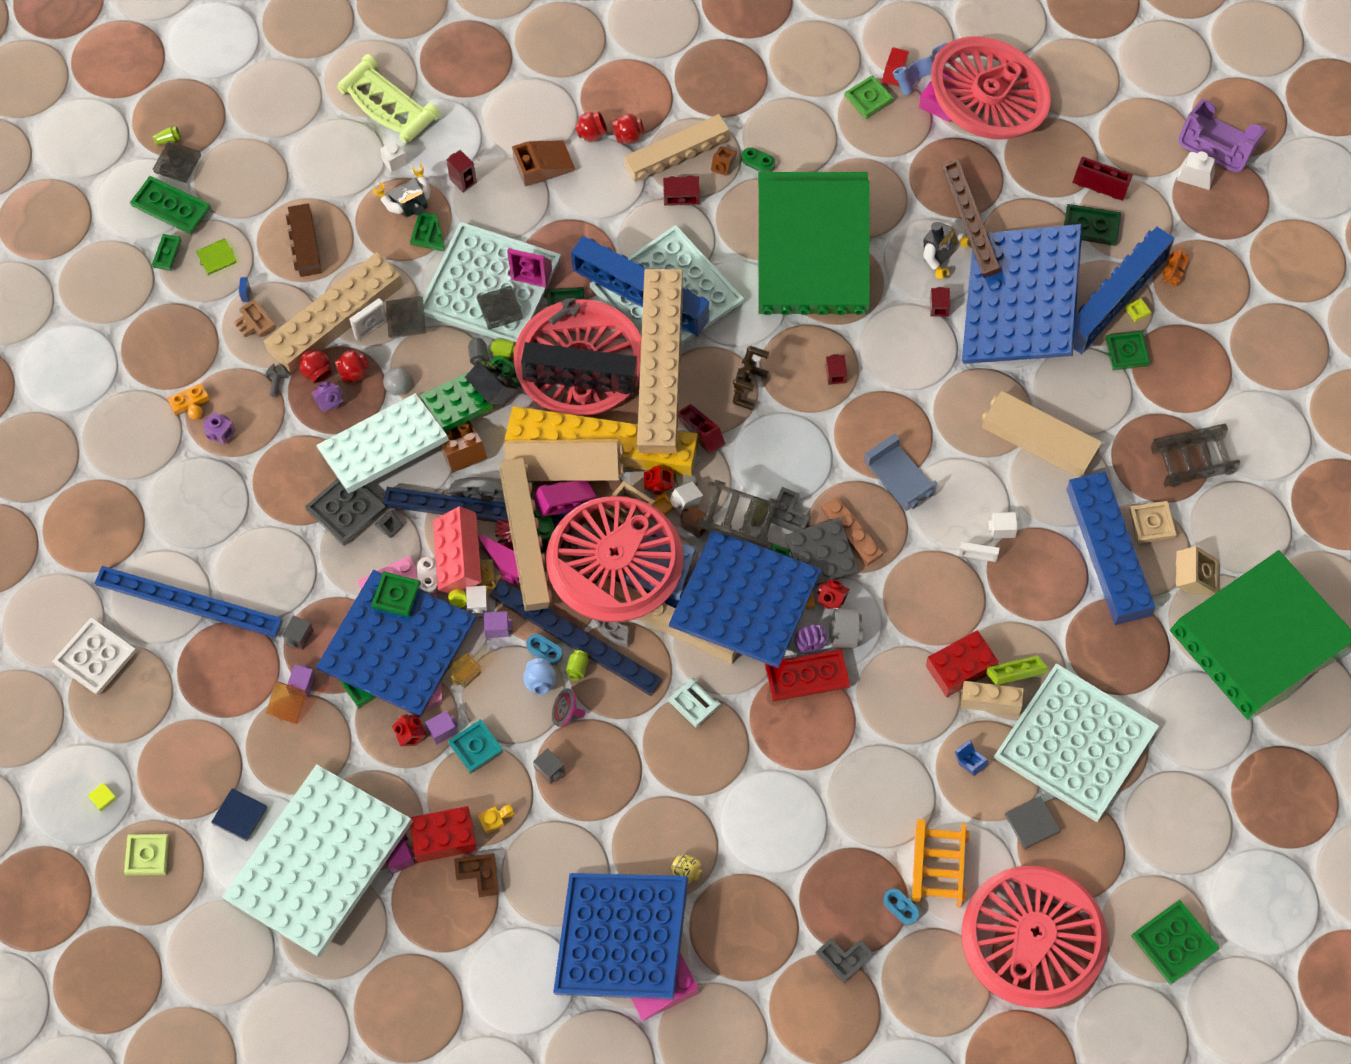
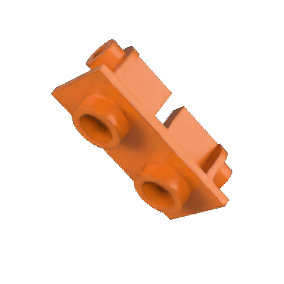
(1177, 261)

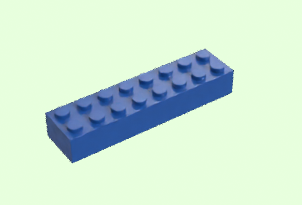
(627, 280)
(1121, 287)
(1110, 548)

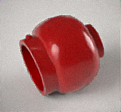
(591, 126)
(628, 129)
(315, 366)
(352, 366)

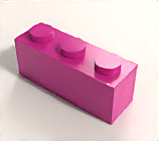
(562, 497)

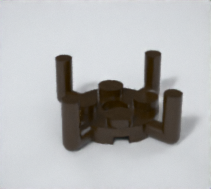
(743, 381)

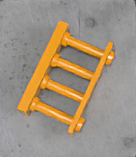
(920, 871)

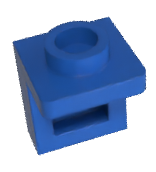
(970, 758)

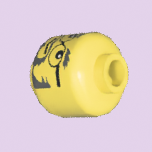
(687, 866)

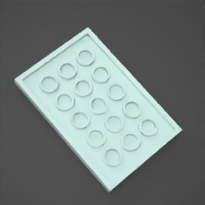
(382, 443)

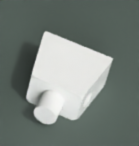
(1197, 170)

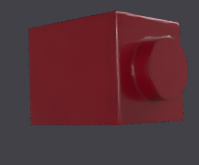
(940, 302)
(836, 369)

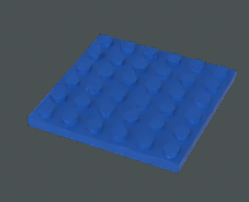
(745, 598)
(394, 654)
(621, 936)

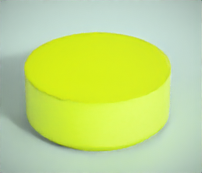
(457, 598)

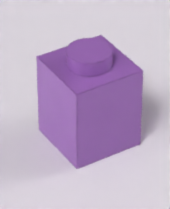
(497, 624)
(302, 678)
(441, 727)

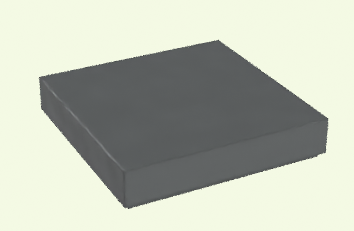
(1032, 822)

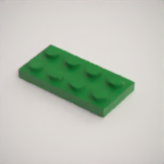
(170, 205)

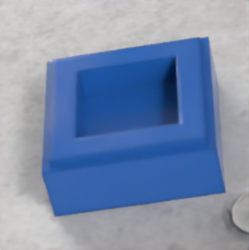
(244, 289)

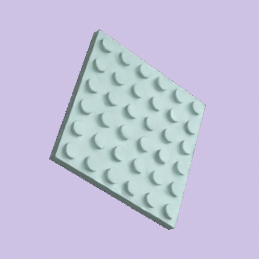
(676, 251)
(477, 265)
(1076, 742)

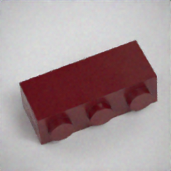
(1102, 178)

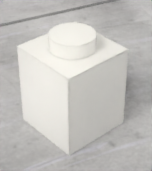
(393, 156)
(686, 496)
(1003, 525)
(477, 600)

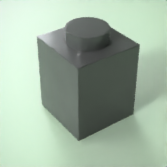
(297, 633)
(549, 766)

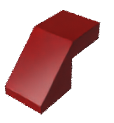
(896, 59)

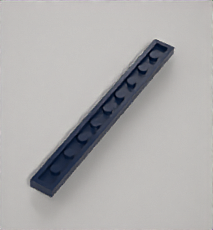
(442, 504)
(578, 639)

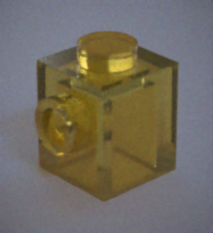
(487, 574)
(464, 671)

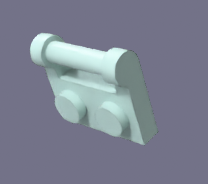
(690, 706)

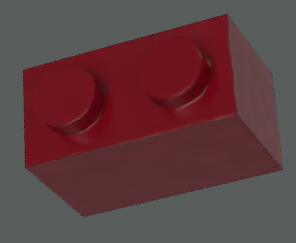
(461, 171)
(681, 190)

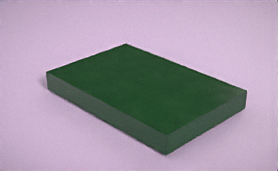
(1097, 224)

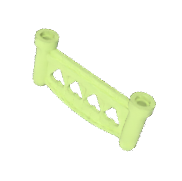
(365, 74)

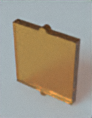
(286, 702)

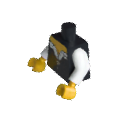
(407, 198)
(940, 243)

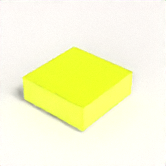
(1138, 310)
(101, 797)

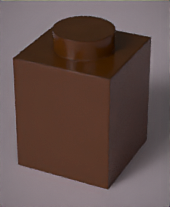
(688, 521)

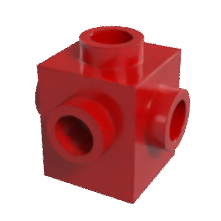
(658, 480)
(832, 594)
(408, 730)

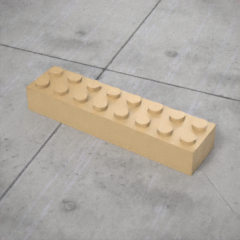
(331, 312)

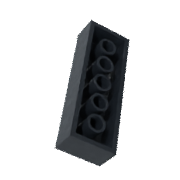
(579, 368)

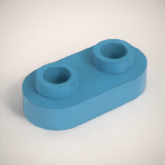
(545, 650)
(901, 907)

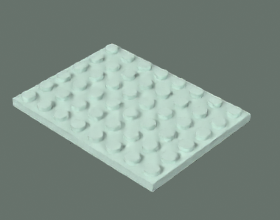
(317, 860)

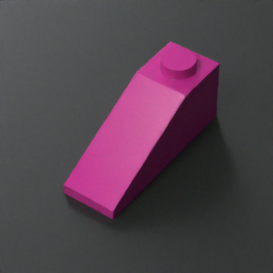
(502, 558)

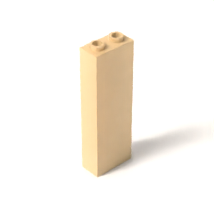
(1040, 434)
(568, 459)

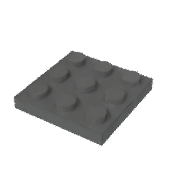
(345, 513)
(824, 548)

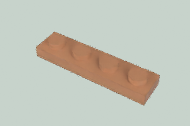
(856, 535)

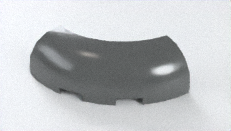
(477, 487)

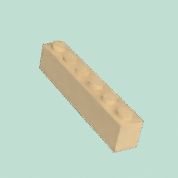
(676, 148)

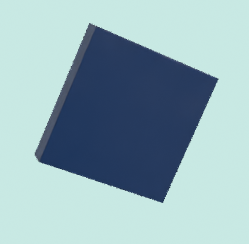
(239, 814)

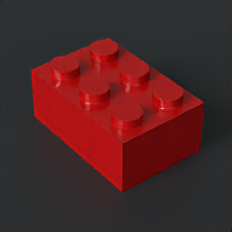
(961, 662)
(442, 834)

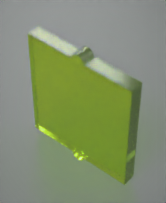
(216, 256)

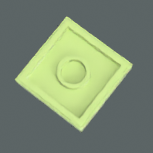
(146, 854)

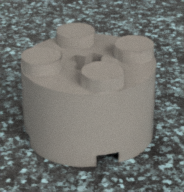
(844, 629)

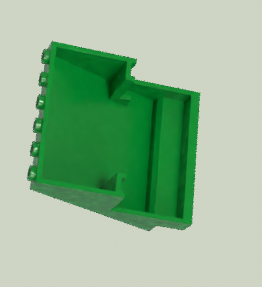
(813, 243)
(1263, 635)

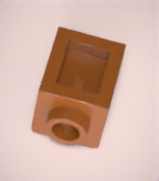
(722, 160)

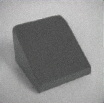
(389, 524)

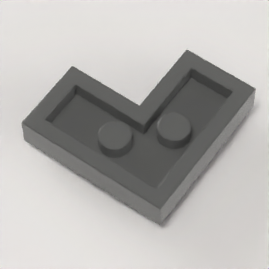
(788, 517)
(844, 964)

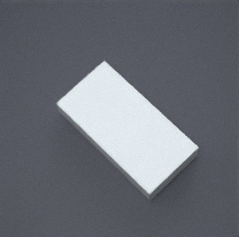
(978, 551)

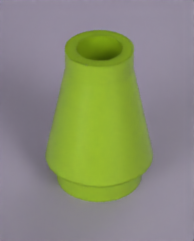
(170, 134)

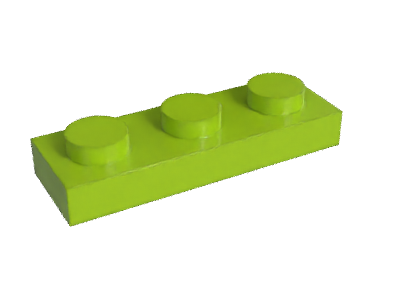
(1017, 670)

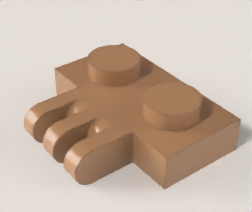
(254, 320)

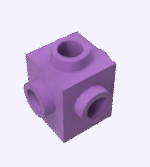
(327, 396)
(218, 428)

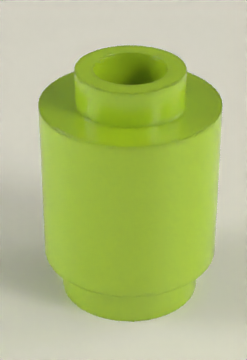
(503, 348)
(577, 665)

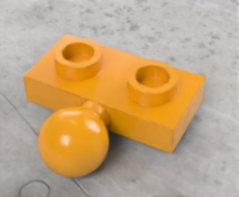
(189, 400)

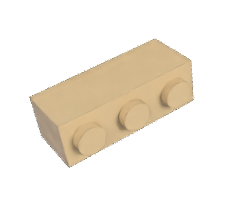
(991, 698)

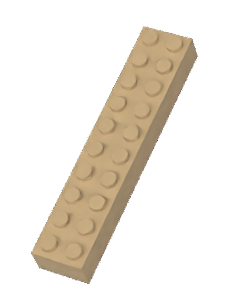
(660, 361)

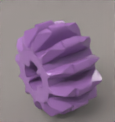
(810, 638)

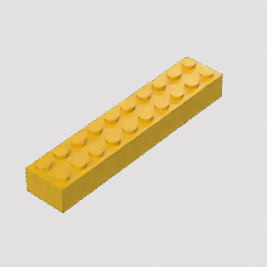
(546, 425)

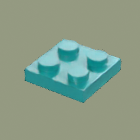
(475, 746)

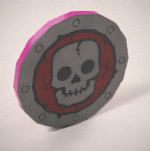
(565, 707)

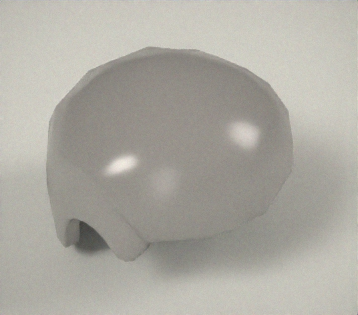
(398, 381)

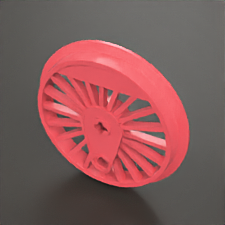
(990, 88)
(591, 316)
(625, 542)
(1030, 950)

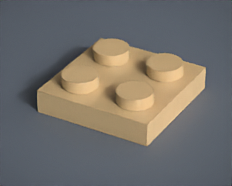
(1152, 522)

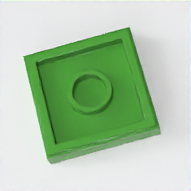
(869, 97)

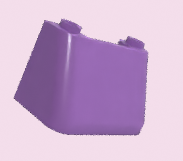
(1219, 140)

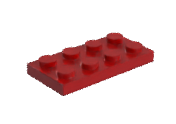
(808, 675)

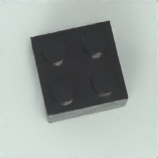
(491, 383)

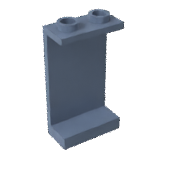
(899, 473)

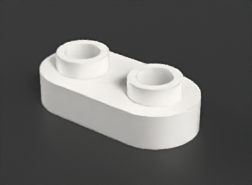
(427, 574)

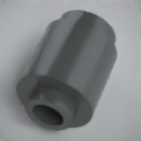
(477, 351)

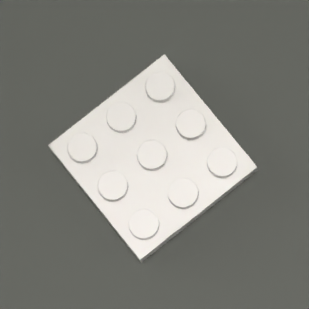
(94, 656)

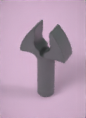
(566, 303)
(275, 378)

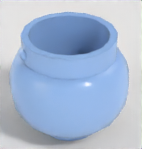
(539, 676)

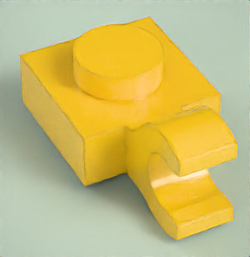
(492, 818)

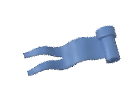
(916, 70)

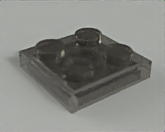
(177, 162)
(499, 307)
(405, 317)

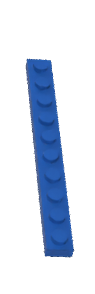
(188, 602)

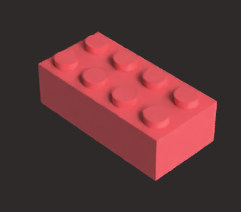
(457, 550)

